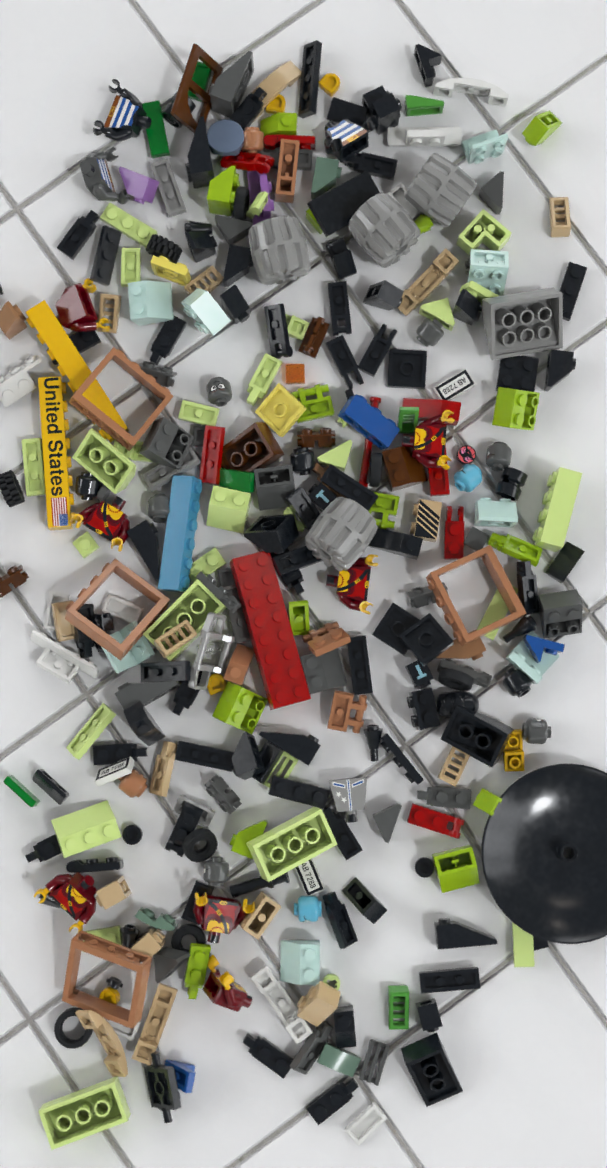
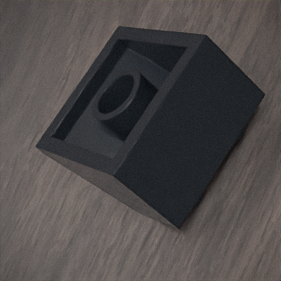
(273, 533)

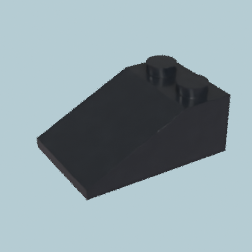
(199, 158)
(477, 735)
(431, 1069)

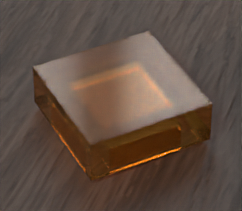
(295, 374)

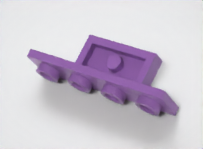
(259, 183)

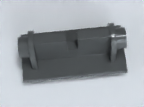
(164, 374)
(420, 596)
(216, 788)

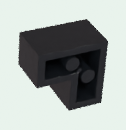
(384, 107)

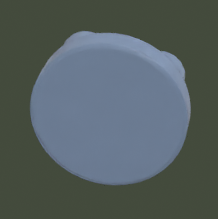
(225, 138)

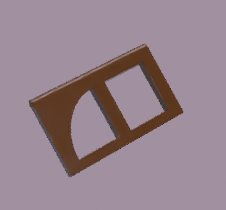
(180, 107)

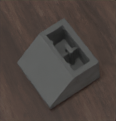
(166, 443)
(273, 486)
(560, 613)

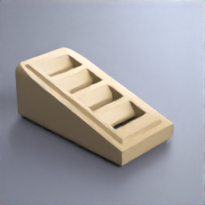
(559, 229)
(189, 288)
(117, 304)
(158, 642)
(460, 767)

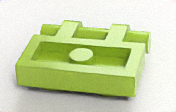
(316, 408)
(387, 506)

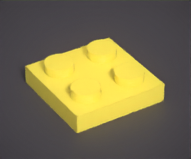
(173, 272)
(280, 410)

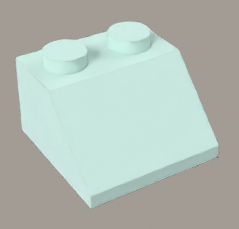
(150, 302)
(495, 513)
(300, 962)

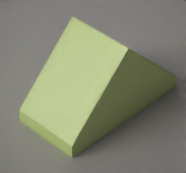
(440, 310)
(337, 457)

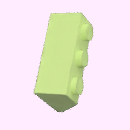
(105, 462)
(86, 829)

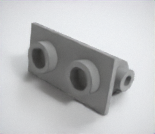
(207, 813)

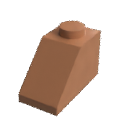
(239, 664)

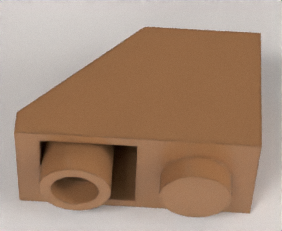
(11, 320)

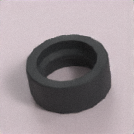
(60, 1036)

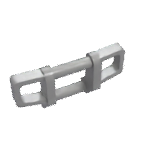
(207, 668)

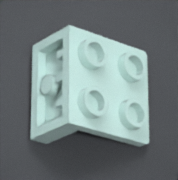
(484, 146)
(489, 269)
(139, 652)
(522, 659)

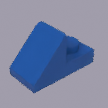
(537, 645)
(184, 1075)

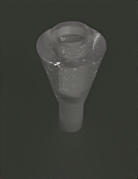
(213, 648)

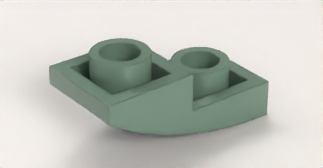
(164, 922)

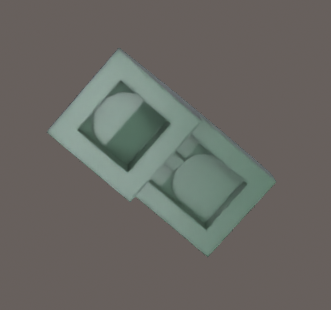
(339, 1060)

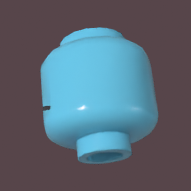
(468, 477)
(308, 909)

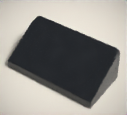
(342, 110)
(564, 562)
(50, 786)

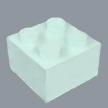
(205, 312)

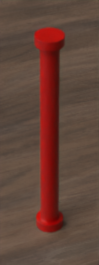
(375, 401)

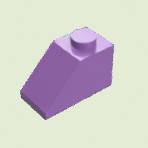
(138, 185)

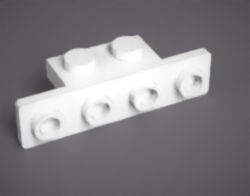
(424, 136)
(18, 382)
(61, 661)

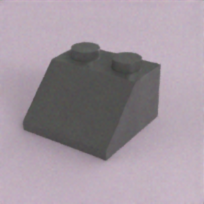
(323, 671)

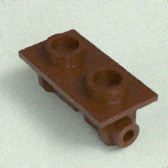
(314, 337)
(309, 437)
(13, 576)

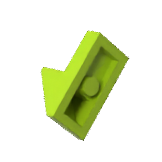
(299, 617)

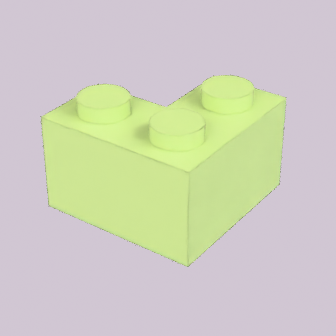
(483, 230)

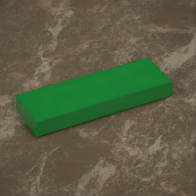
(156, 133)

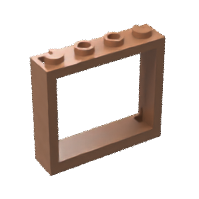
(101, 418)
(501, 582)
(97, 634)
(116, 954)

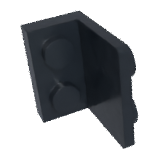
(423, 708)

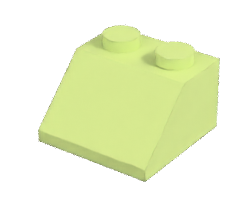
(228, 509)

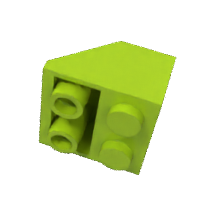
(223, 191)
(515, 408)
(239, 707)
(456, 868)

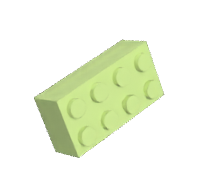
(557, 510)
(191, 605)
(291, 843)
(84, 1112)

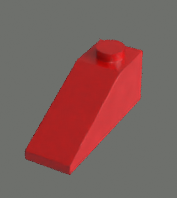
(433, 407)

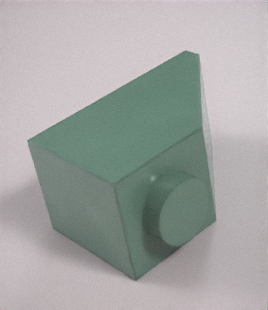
(325, 176)

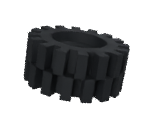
(162, 246)
(11, 489)

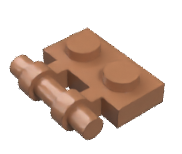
(326, 639)
(341, 709)

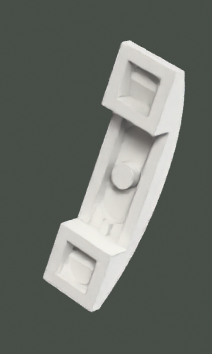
(471, 86)
(282, 1004)

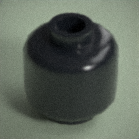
(302, 460)
(87, 486)
(517, 682)

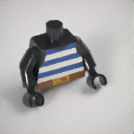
(125, 116)
(348, 138)

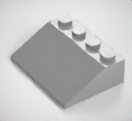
(523, 323)

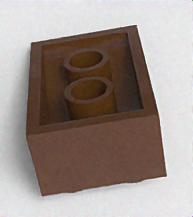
(251, 449)

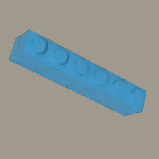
(180, 533)

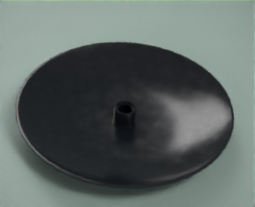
(525, 861)

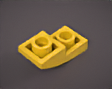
(513, 753)

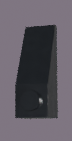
(397, 543)
(147, 544)
(143, 724)
(297, 745)
(456, 935)

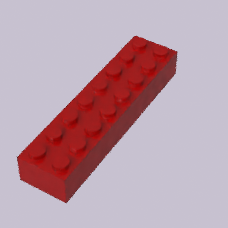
(269, 630)

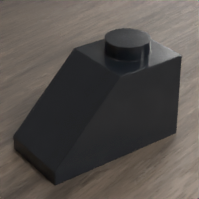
(201, 244)
(237, 264)
(384, 296)
(235, 305)
(467, 308)
(558, 367)
(247, 758)
(364, 900)
(344, 1027)

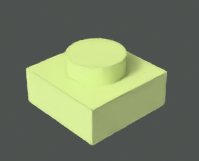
(85, 544)

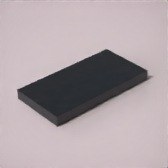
(338, 205)

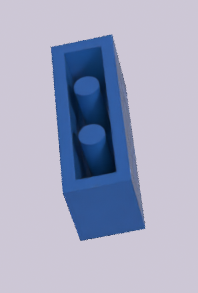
(369, 421)

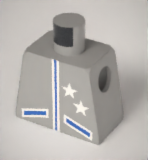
(349, 796)

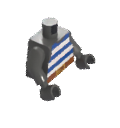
(98, 178)

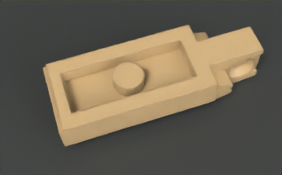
(163, 769)

